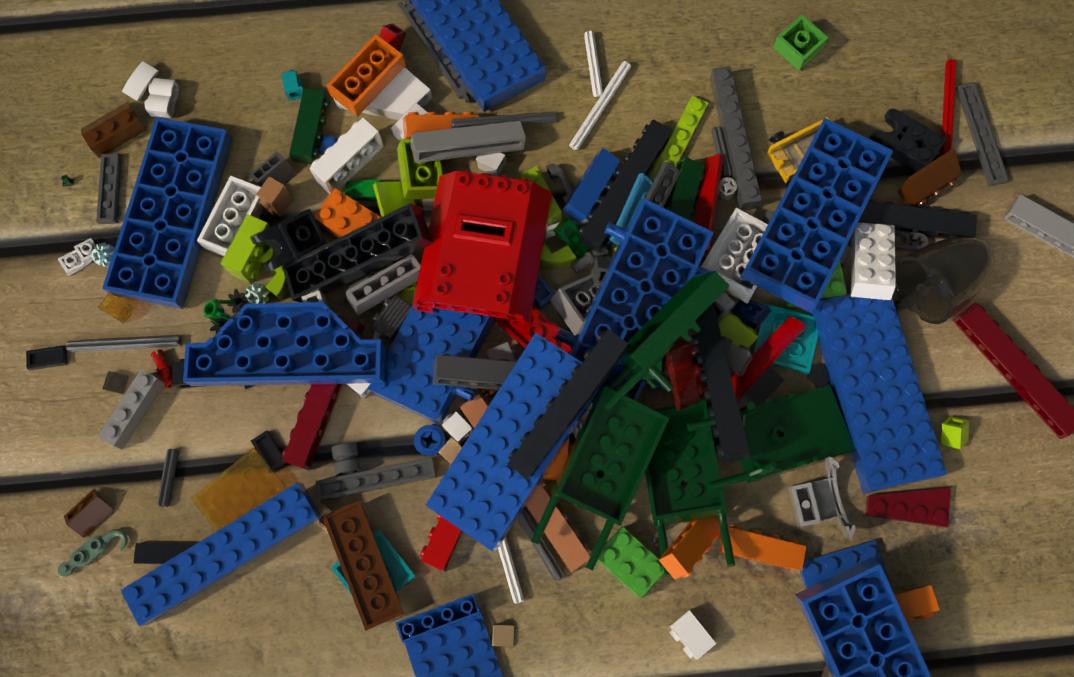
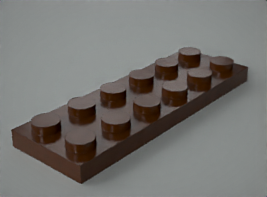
(363, 565)

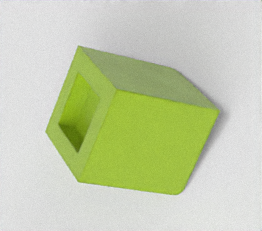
(955, 432)

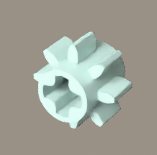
(103, 254)
(257, 293)

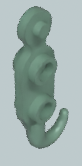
(90, 551)

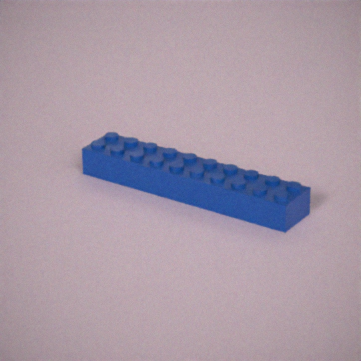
(220, 554)

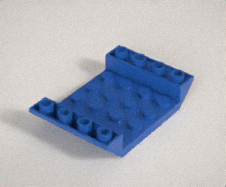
(450, 641)

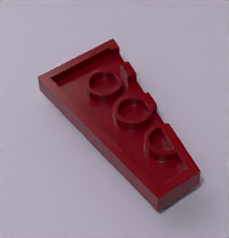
(918, 507)

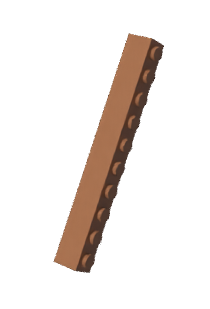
(558, 532)

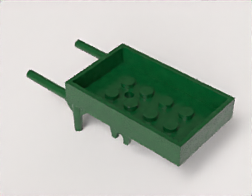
(658, 335)
(808, 433)
(617, 445)
(690, 460)

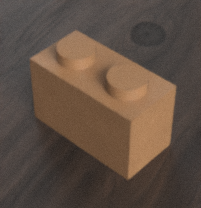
(274, 197)

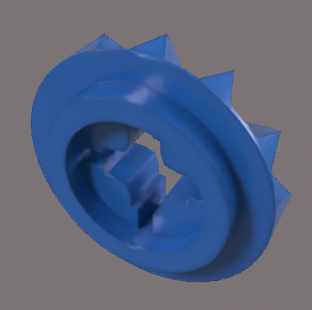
(425, 432)

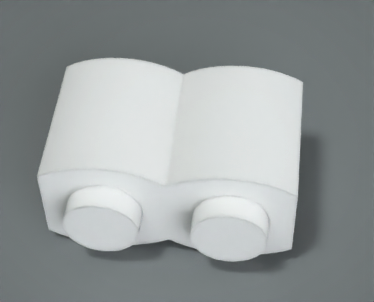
(162, 98)

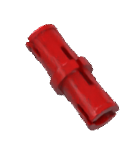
(163, 367)

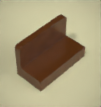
(88, 513)

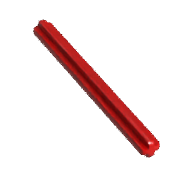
(948, 105)

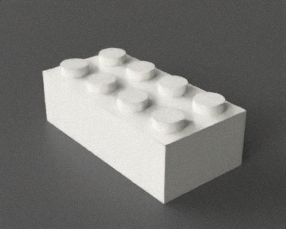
(347, 156)
(228, 215)
(873, 261)

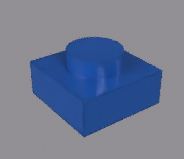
(327, 141)

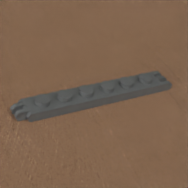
(435, 51)

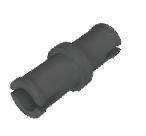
(587, 259)

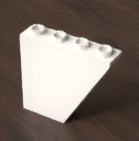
(398, 97)

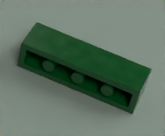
(309, 126)
(686, 189)

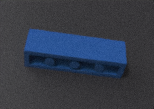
(591, 185)

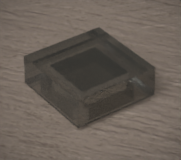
(115, 382)

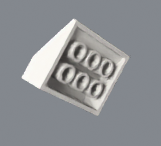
(734, 251)

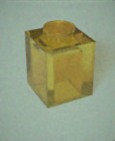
(116, 308)

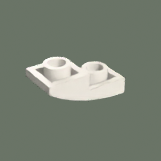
(140, 80)
(78, 258)

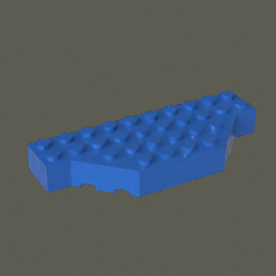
(284, 348)

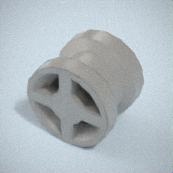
(727, 184)

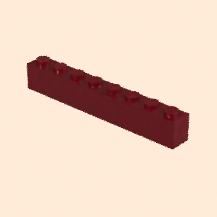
(1017, 369)
(314, 417)

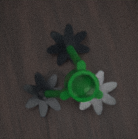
(215, 311)

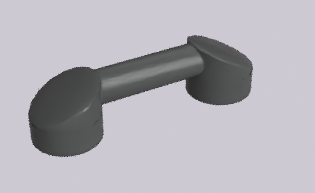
(555, 171)

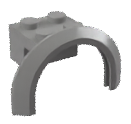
(820, 501)

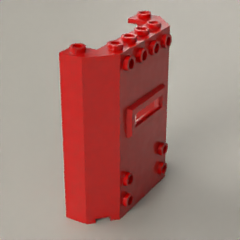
(479, 269)

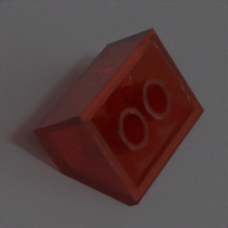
(683, 374)

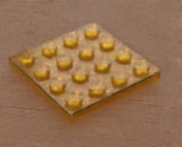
(238, 490)

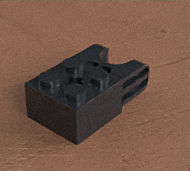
(911, 142)
(290, 238)

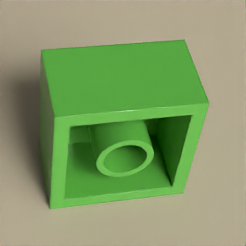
(800, 42)

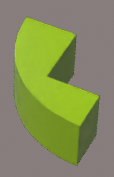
(559, 259)
(278, 284)

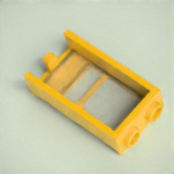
(790, 151)

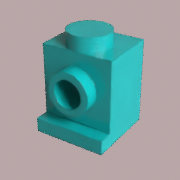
(292, 85)

